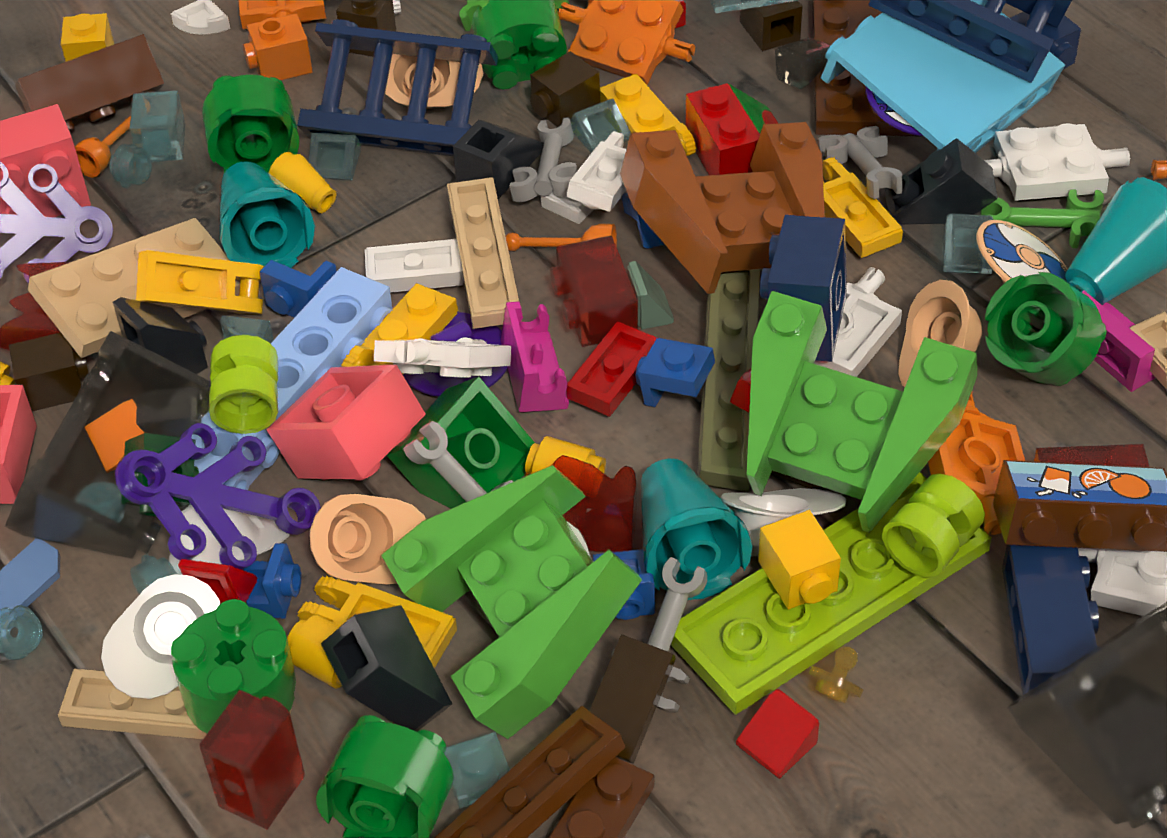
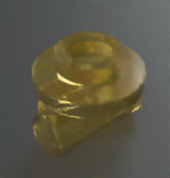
(835, 683)

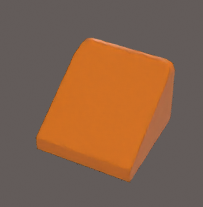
(111, 431)

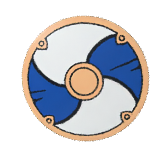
(1016, 251)

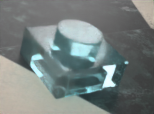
(476, 767)

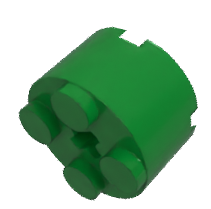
(523, 36)
(249, 121)
(1043, 328)
(230, 653)
(386, 781)

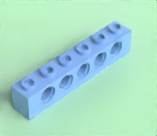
(306, 349)

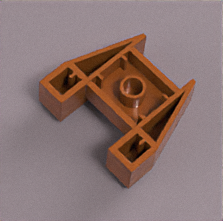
(727, 218)

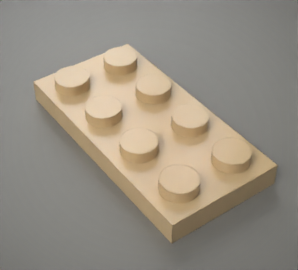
(82, 291)

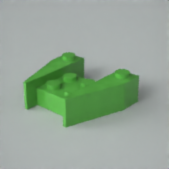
(843, 427)
(531, 585)

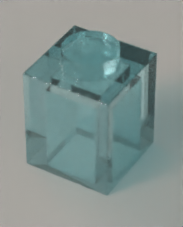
(158, 125)

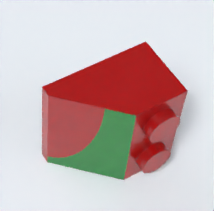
(725, 127)

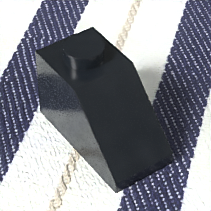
(162, 332)

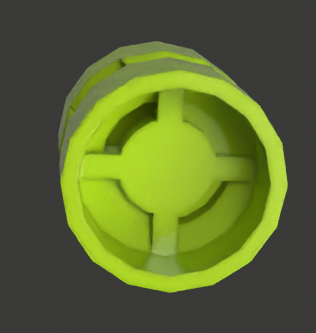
(243, 384)
(933, 525)

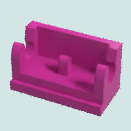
(533, 365)

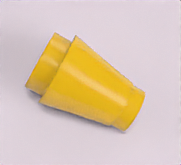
(304, 180)

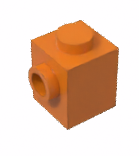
(278, 48)

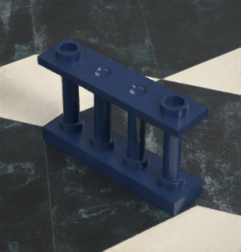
(983, 29)
(370, 125)

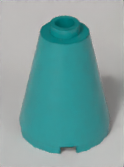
(262, 218)
(1125, 242)
(692, 525)

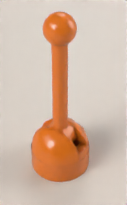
(95, 154)
(514, 241)

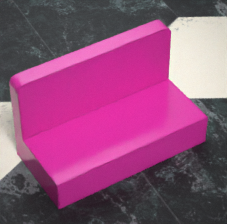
(1123, 351)

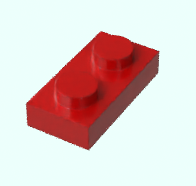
(610, 369)

